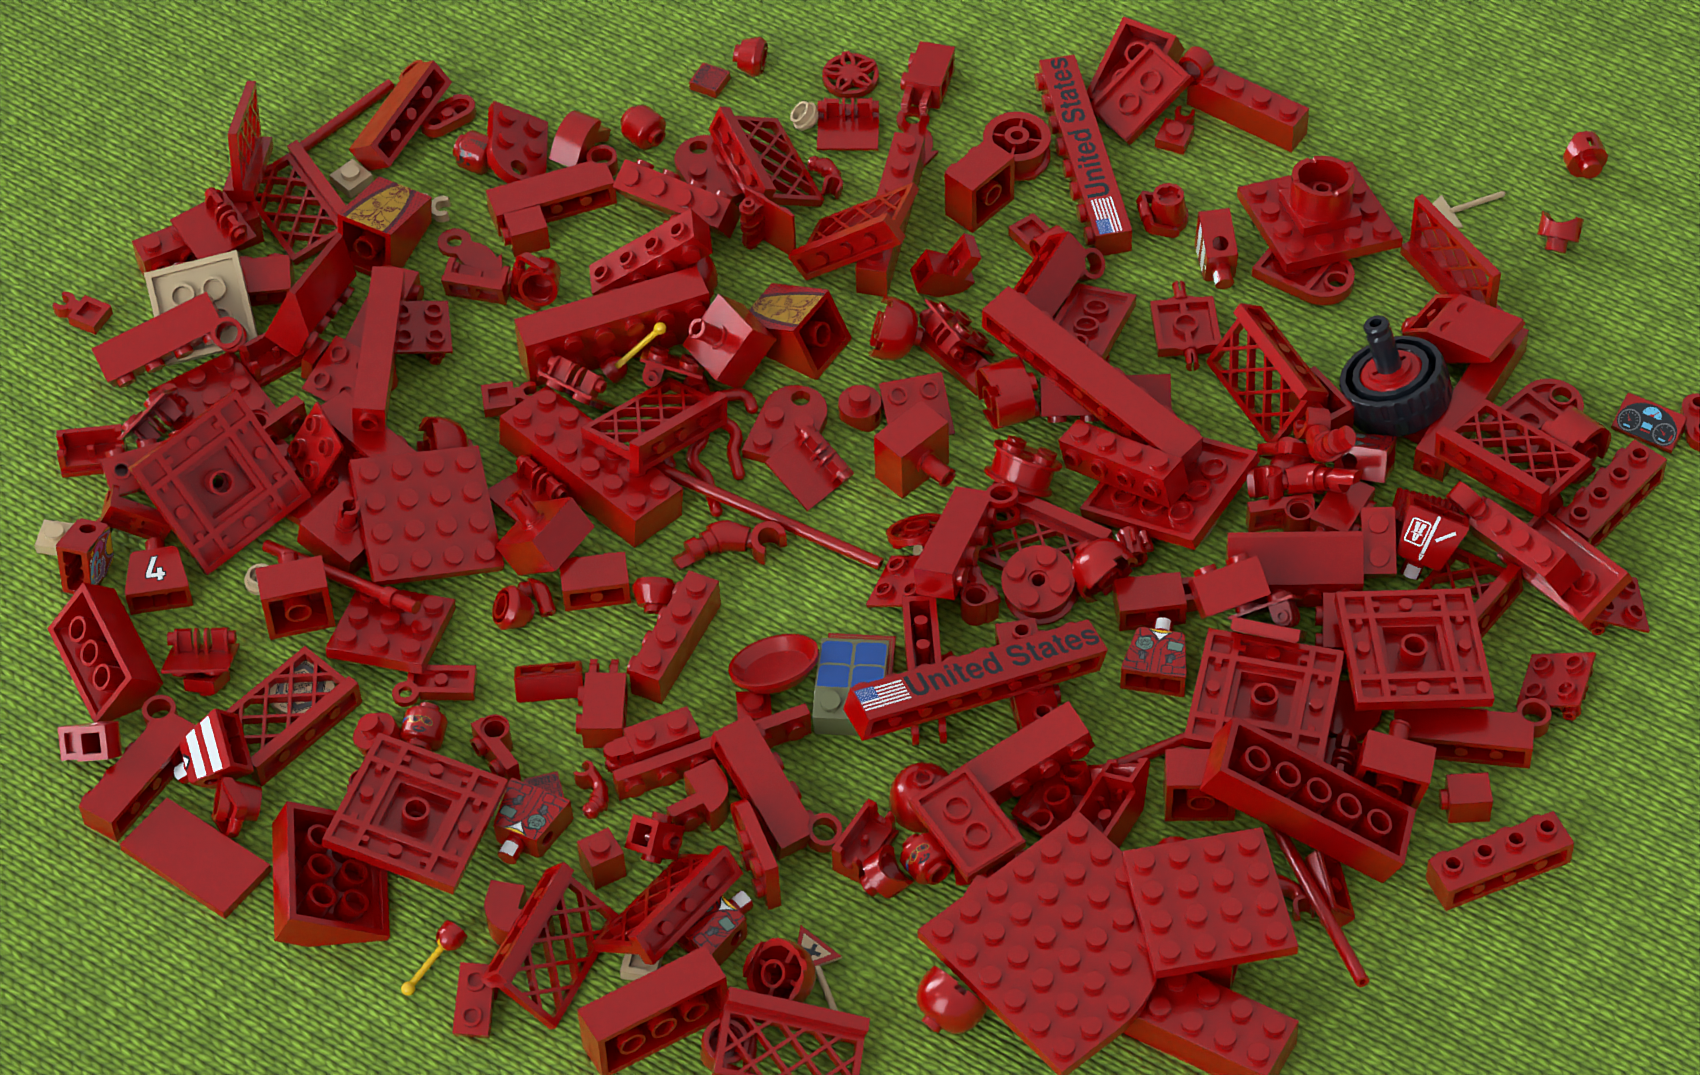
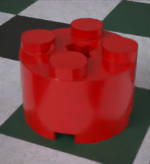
(1007, 392)
(1580, 434)

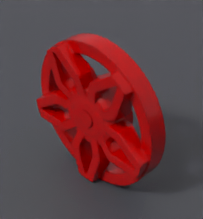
(850, 75)
(912, 530)

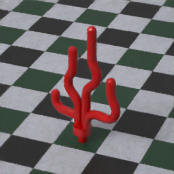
(733, 446)

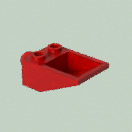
(1463, 328)

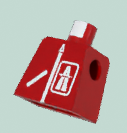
(1428, 535)

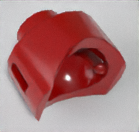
(1584, 159)
(1559, 233)
(860, 407)
(370, 725)
(883, 874)

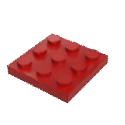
(210, 383)
(389, 636)

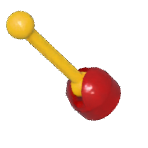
(616, 367)
(449, 938)

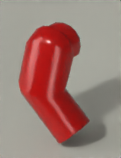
(540, 592)

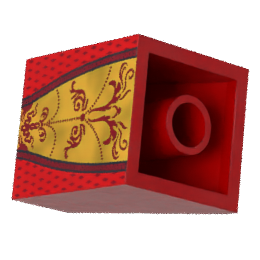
(384, 224)
(805, 326)

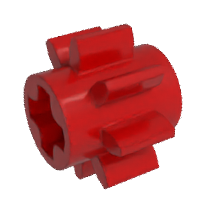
(1136, 542)

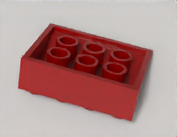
(320, 892)

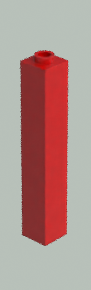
(378, 349)
(1477, 383)

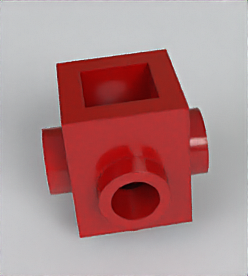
(655, 837)

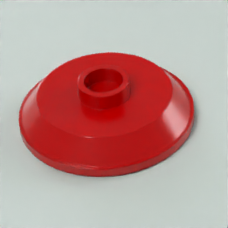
(774, 663)

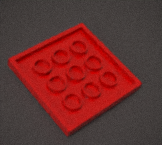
(1212, 485)
(425, 515)
(1209, 902)

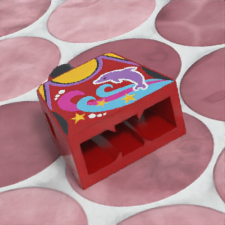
(84, 554)

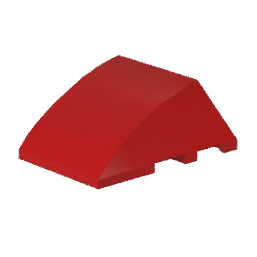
(1104, 794)

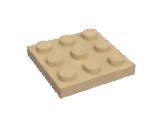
(217, 275)

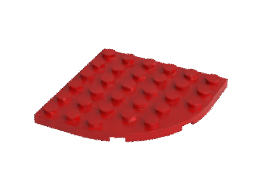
(1052, 945)

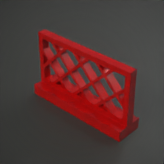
(247, 149)
(750, 166)
(317, 186)
(855, 233)
(1436, 259)
(1277, 353)
(666, 435)
(1495, 469)
(1045, 517)
(1496, 595)
(301, 728)
(670, 905)
(524, 934)
(787, 1016)

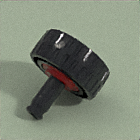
(1395, 382)

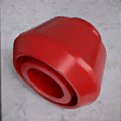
(751, 55)
(653, 593)
(512, 608)

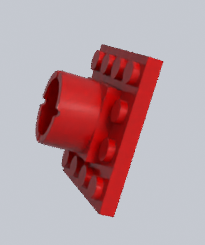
(1319, 215)
(251, 486)
(1413, 649)
(1267, 683)
(415, 813)

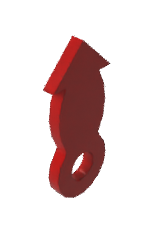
(918, 129)
(468, 252)

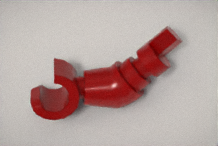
(1321, 442)
(1299, 479)
(731, 536)

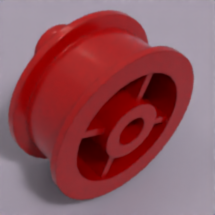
(1024, 138)
(1023, 466)
(1039, 584)

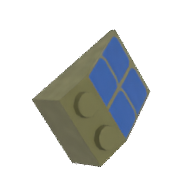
(839, 668)

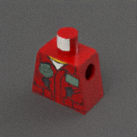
(1372, 455)
(1156, 660)
(529, 820)
(720, 927)

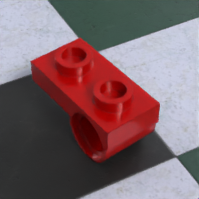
(1032, 233)
(282, 420)
(1288, 512)
(978, 600)
(495, 749)
(473, 1002)

